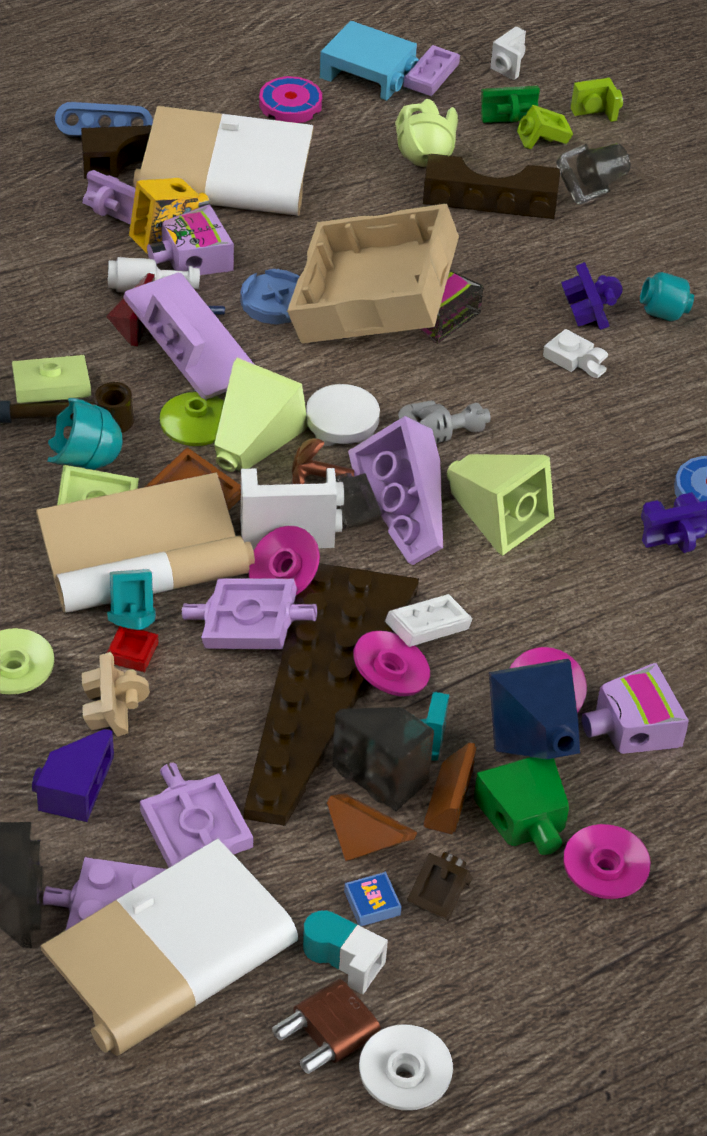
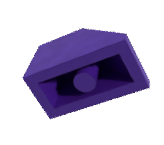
(74, 776)

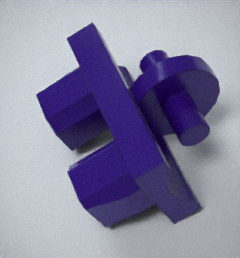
(604, 291)
(675, 525)

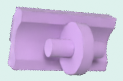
(109, 196)

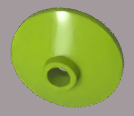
(191, 419)

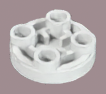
(342, 414)

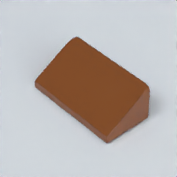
(451, 790)

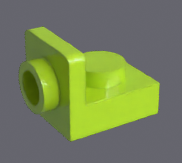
(596, 97)
(543, 123)

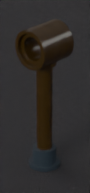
(111, 396)

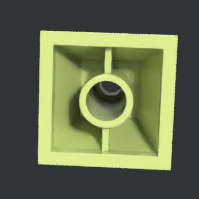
(257, 416)
(504, 495)

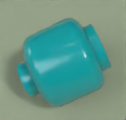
(666, 296)

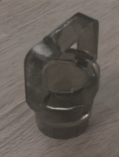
(595, 168)

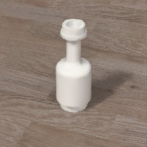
(128, 272)

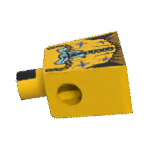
(159, 201)

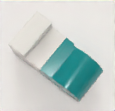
(345, 947)

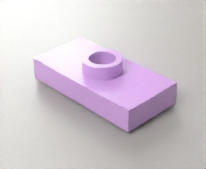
(431, 70)

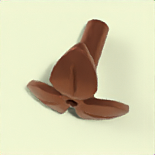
(304, 465)

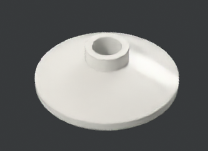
(407, 1050)

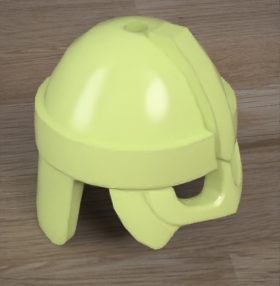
(425, 132)

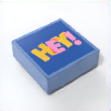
(372, 899)

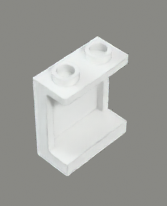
(297, 505)

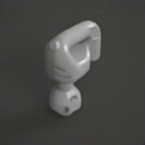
(442, 423)

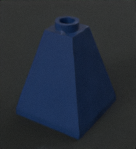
(535, 710)

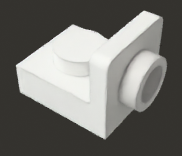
(508, 52)

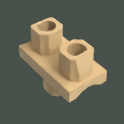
(118, 694)

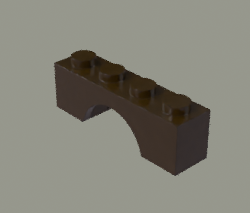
(113, 148)
(527, 193)

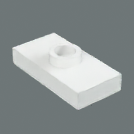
(428, 620)

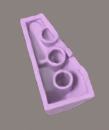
(406, 483)

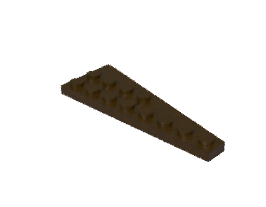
(317, 681)

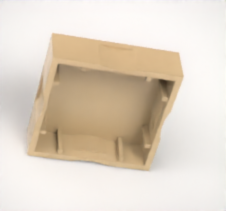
(374, 274)

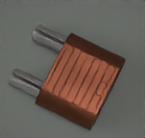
(334, 1021)

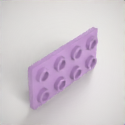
(187, 332)

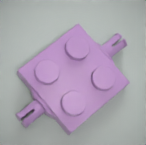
(249, 613)
(193, 816)
(98, 886)

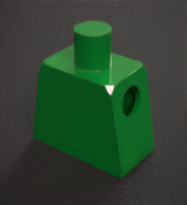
(525, 802)

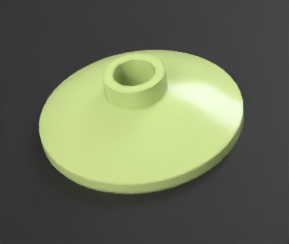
(24, 660)

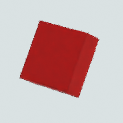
(133, 648)

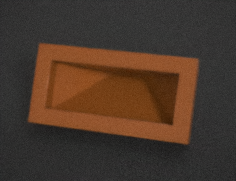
(363, 828)

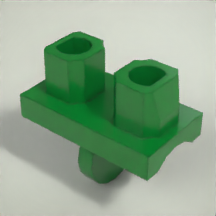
(507, 103)

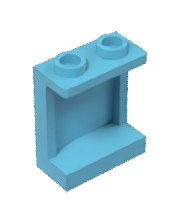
(370, 56)

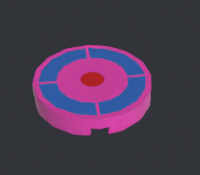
(290, 99)

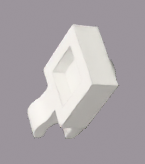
(574, 351)

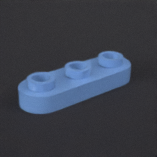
(91, 114)

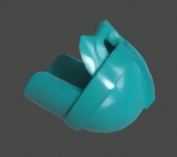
(92, 440)

